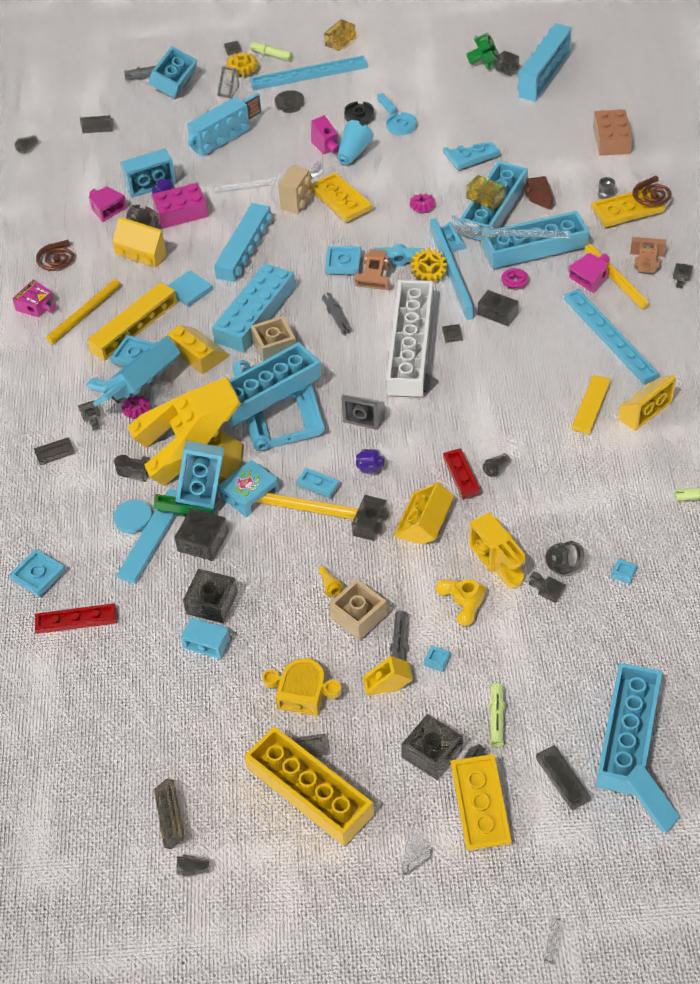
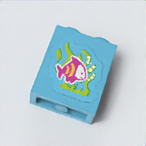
(247, 487)

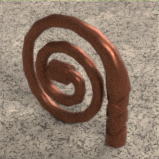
(655, 196)
(52, 248)

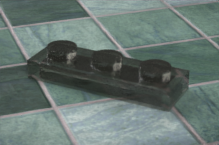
(563, 777)
(169, 813)

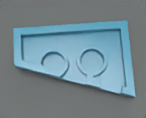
(469, 156)

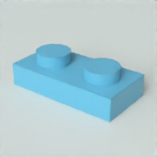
(318, 482)

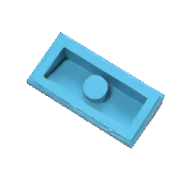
(453, 238)

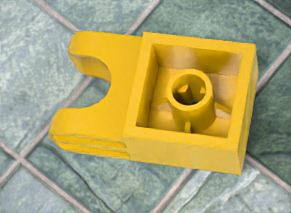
(497, 549)

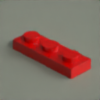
(461, 473)

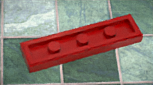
(75, 618)

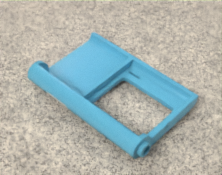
(308, 409)

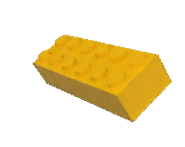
(309, 785)

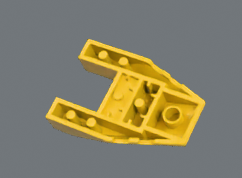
(192, 417)

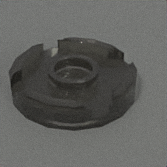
(289, 101)

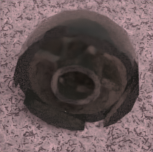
(144, 216)

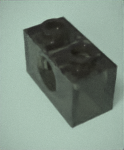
(498, 308)
(370, 517)

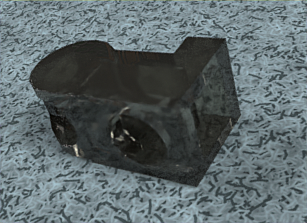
(131, 467)

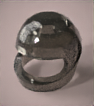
(557, 557)

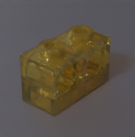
(339, 35)

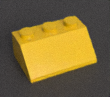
(139, 242)
(197, 348)
(647, 402)
(232, 454)
(424, 514)

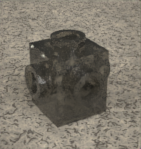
(507, 63)

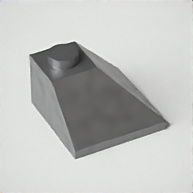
(362, 411)

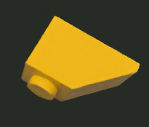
(387, 676)

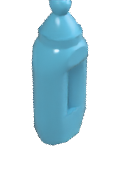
(97, 385)

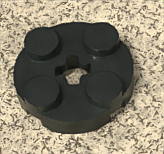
(360, 112)

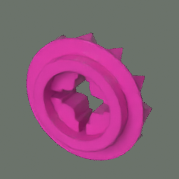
(418, 206)
(519, 274)
(134, 412)

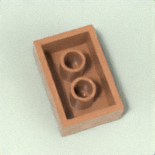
(612, 132)

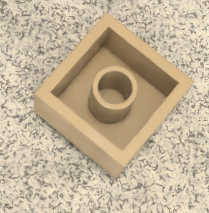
(295, 189)
(272, 337)
(358, 609)

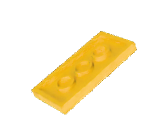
(341, 197)
(623, 208)
(480, 803)

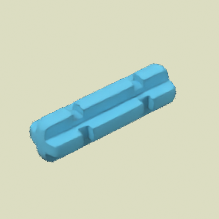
(387, 104)

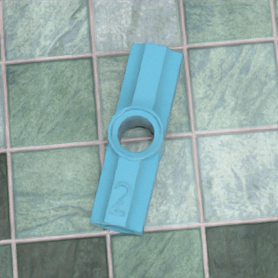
(400, 254)

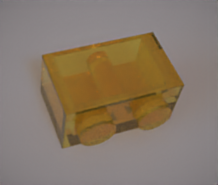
(485, 192)

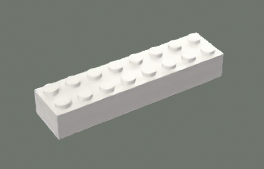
(410, 338)

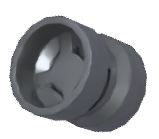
(606, 188)

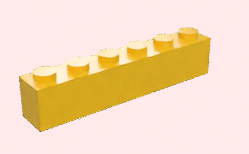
(132, 320)

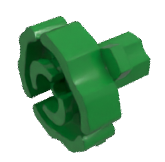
(486, 51)

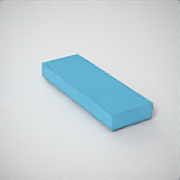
(652, 798)

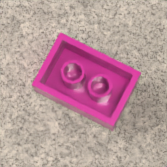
(180, 205)

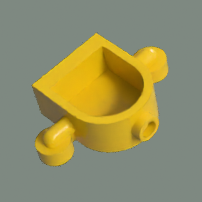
(301, 686)

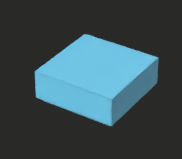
(624, 571)
(437, 658)

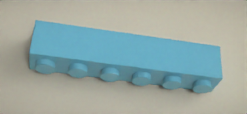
(243, 242)

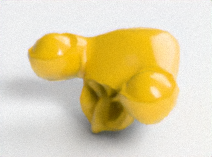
(466, 594)

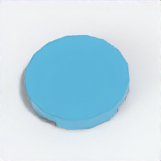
(401, 123)
(132, 516)

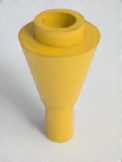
(332, 586)

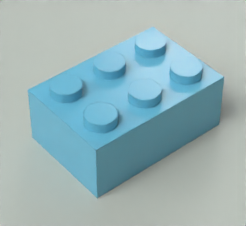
(172, 72)
(145, 170)
(199, 474)

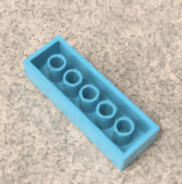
(544, 62)
(513, 179)
(516, 249)
(252, 306)
(273, 380)
(628, 726)

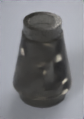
(25, 143)
(496, 464)
(191, 865)

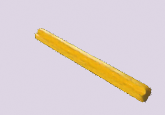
(621, 281)
(83, 311)
(308, 505)

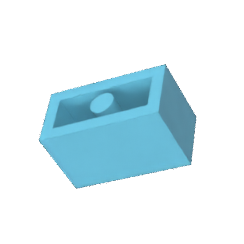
(205, 638)

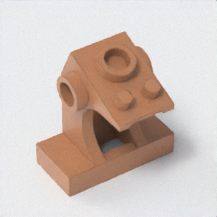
(647, 259)
(373, 277)

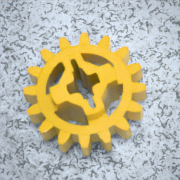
(243, 63)
(421, 268)

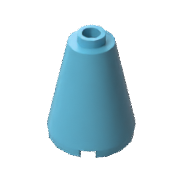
(353, 141)

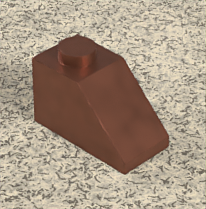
(539, 191)

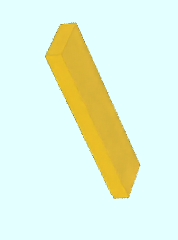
(591, 404)

